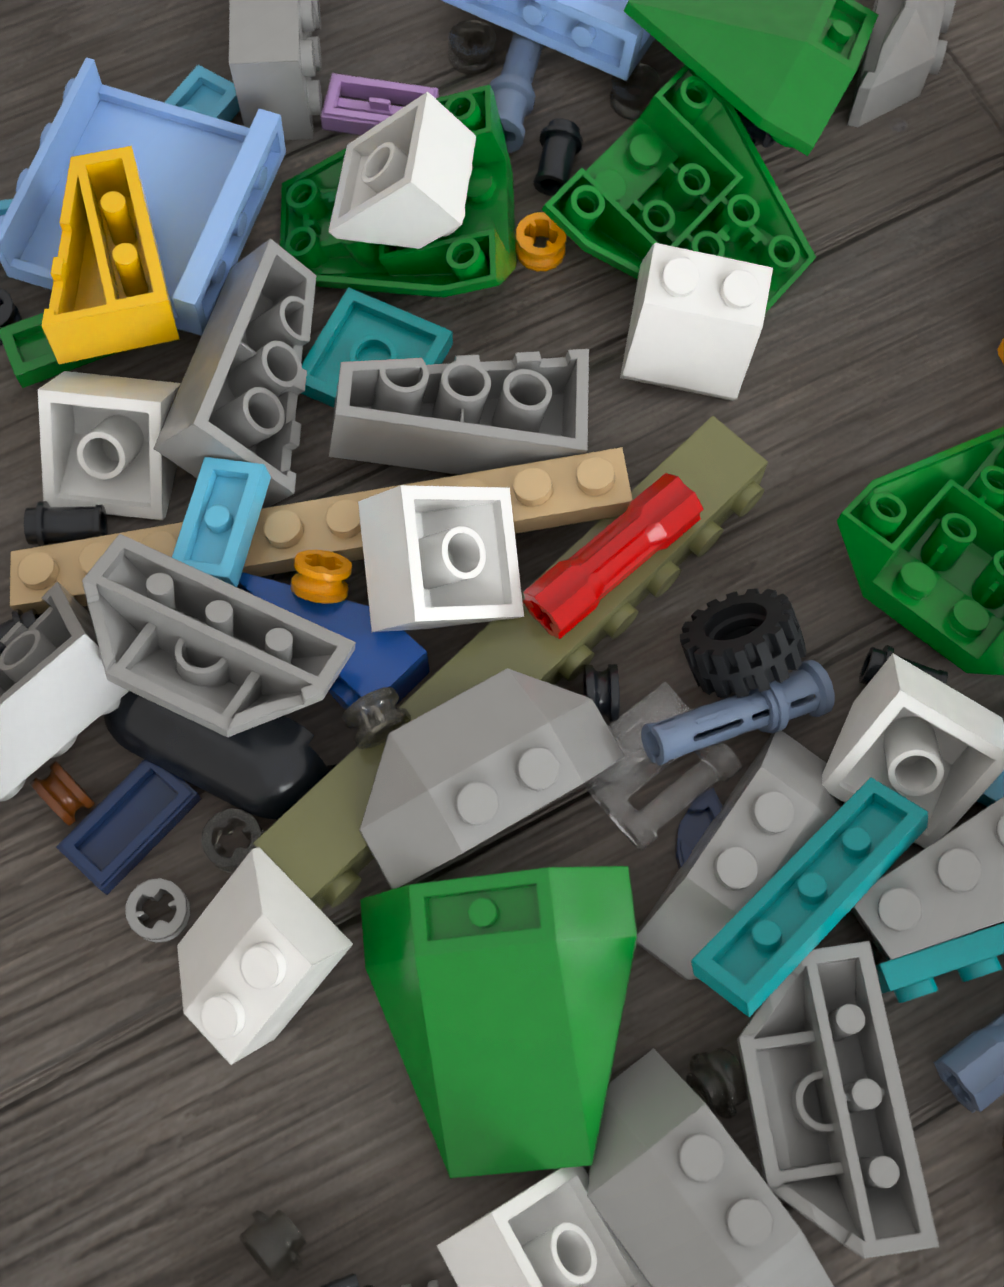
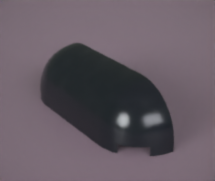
(253, 770)

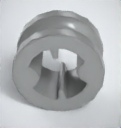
(154, 890)

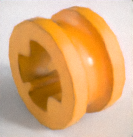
(542, 258)
(321, 576)

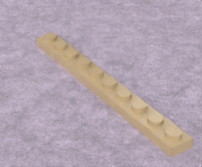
(541, 498)

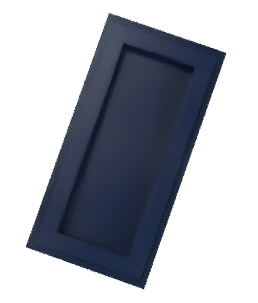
(128, 824)

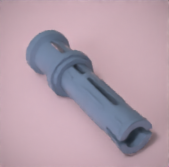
(514, 88)
(735, 716)

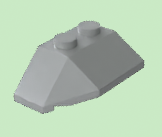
(899, 55)
(205, 642)
(479, 770)
(748, 842)
(835, 1106)
(687, 1193)

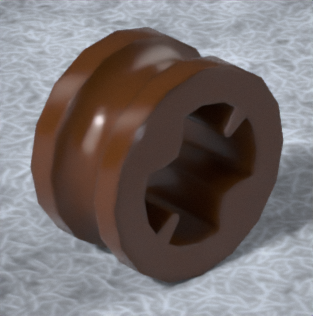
(62, 793)

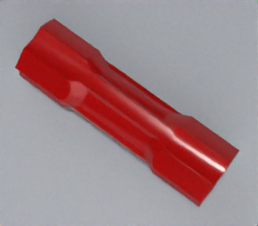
(578, 584)

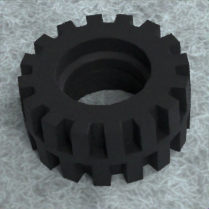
(743, 643)

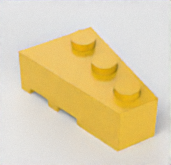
(108, 265)

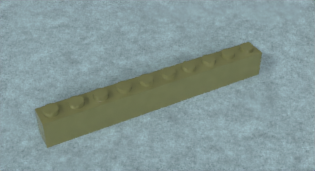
(320, 835)

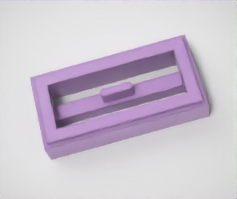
(361, 116)

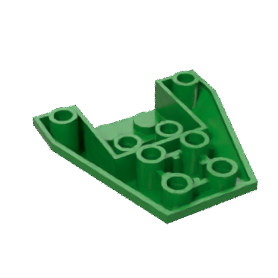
(768, 58)
(685, 182)
(466, 261)
(934, 550)
(506, 1008)

